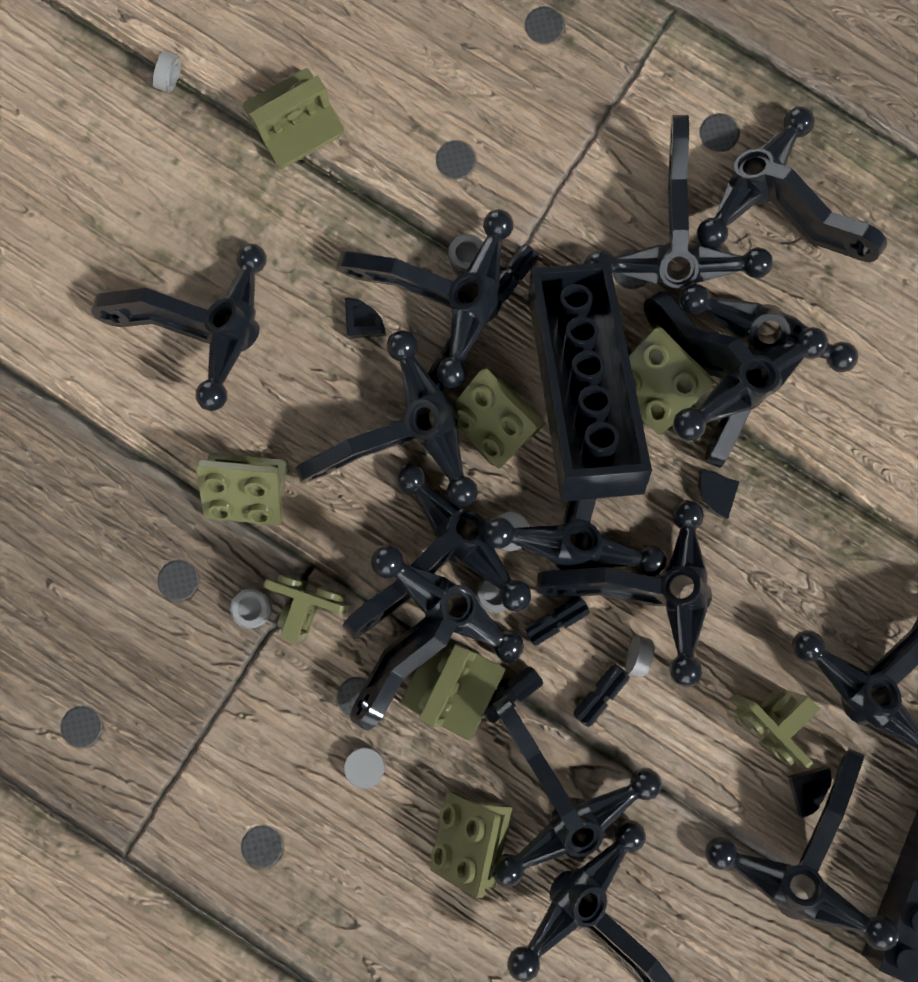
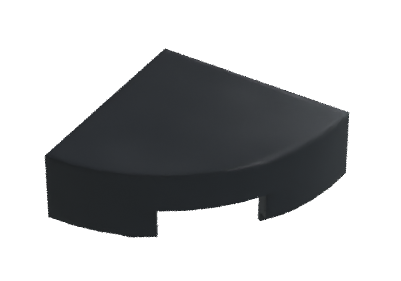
(362, 320)
(717, 492)
(810, 789)

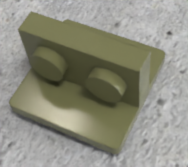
(294, 118)
(665, 379)
(495, 417)
(242, 488)
(299, 615)
(453, 689)
(778, 721)
(469, 842)

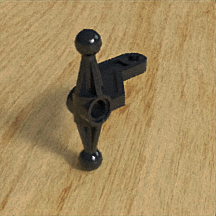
(764, 177)
(703, 262)
(478, 282)
(744, 320)
(226, 325)
(730, 360)
(421, 398)
(448, 524)
(559, 542)
(685, 568)
(428, 635)
(872, 694)
(575, 823)
(580, 901)
(823, 902)

